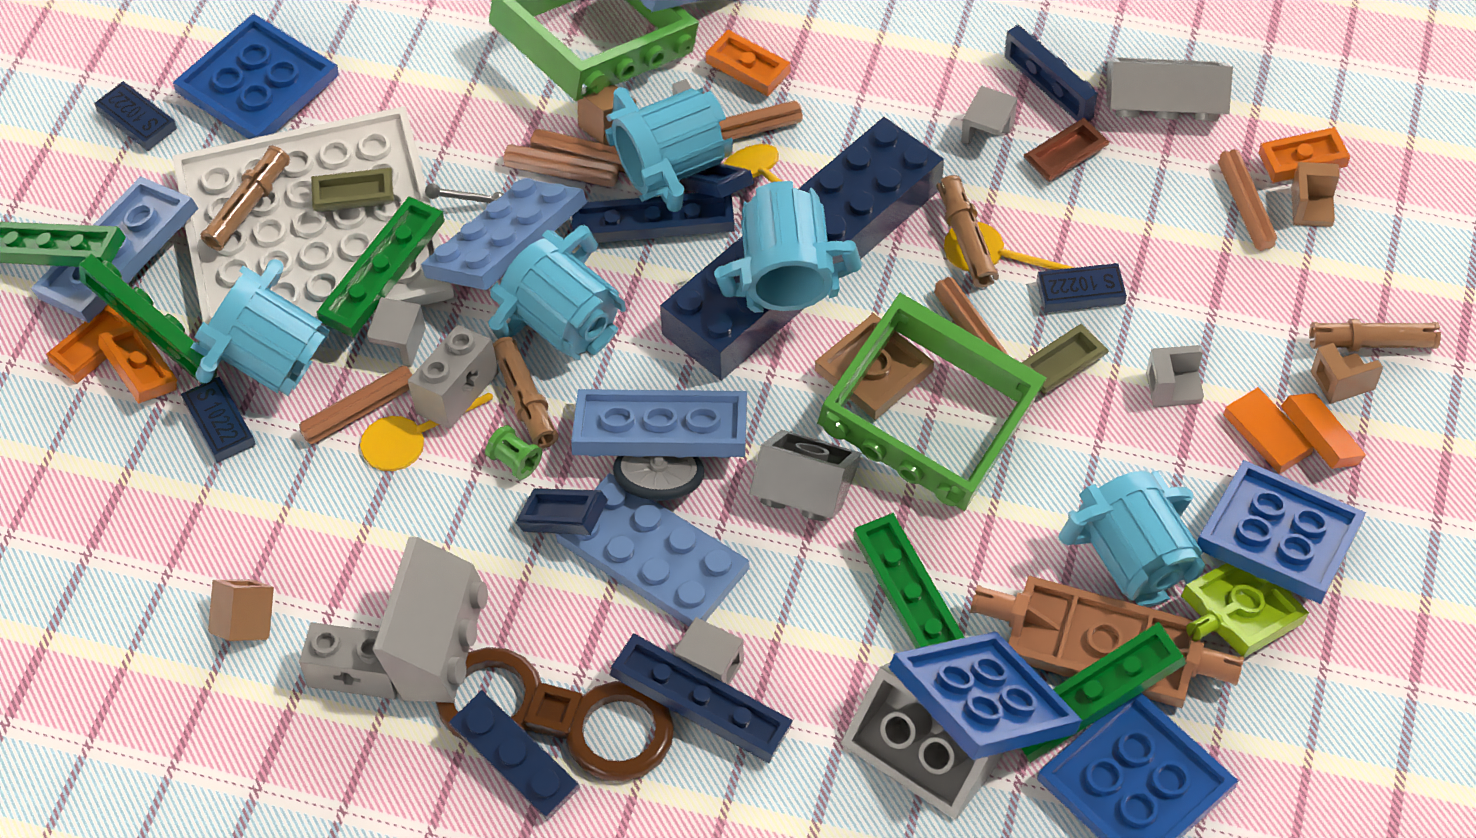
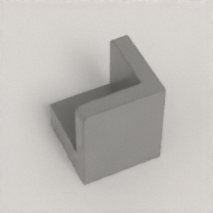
(989, 112)
(399, 326)
(1175, 376)
(712, 650)

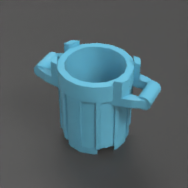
(667, 141)
(786, 252)
(557, 295)
(260, 333)
(1138, 534)

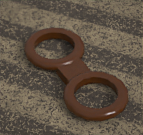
(565, 712)

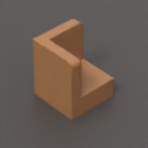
(593, 113)
(1314, 194)
(1343, 376)
(240, 609)

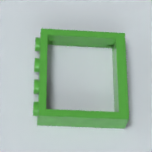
(671, 41)
(957, 348)

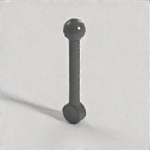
(433, 191)

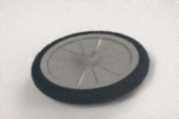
(658, 476)

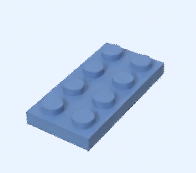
(148, 219)
(502, 231)
(660, 423)
(658, 555)

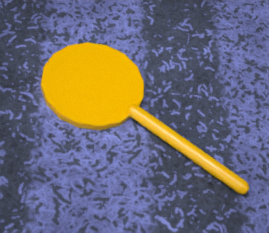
(758, 159)
(996, 249)
(398, 441)

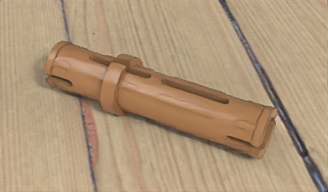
(255, 185)
(962, 217)
(1360, 335)
(529, 404)

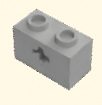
(453, 376)
(344, 661)

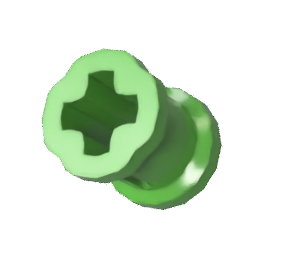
(513, 452)

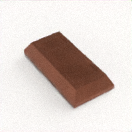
(1066, 149)

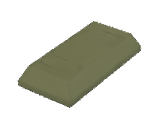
(352, 190)
(1066, 356)

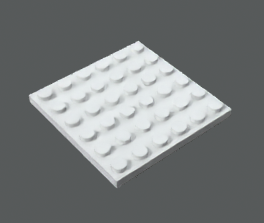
(283, 226)

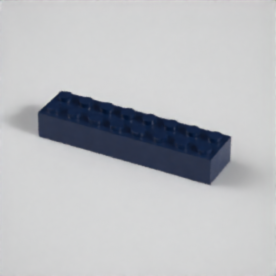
(864, 199)

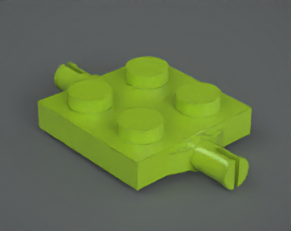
(1241, 609)

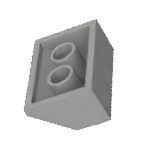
(1168, 87)
(430, 623)
(913, 748)

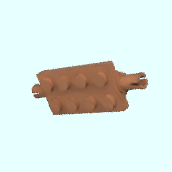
(1072, 628)

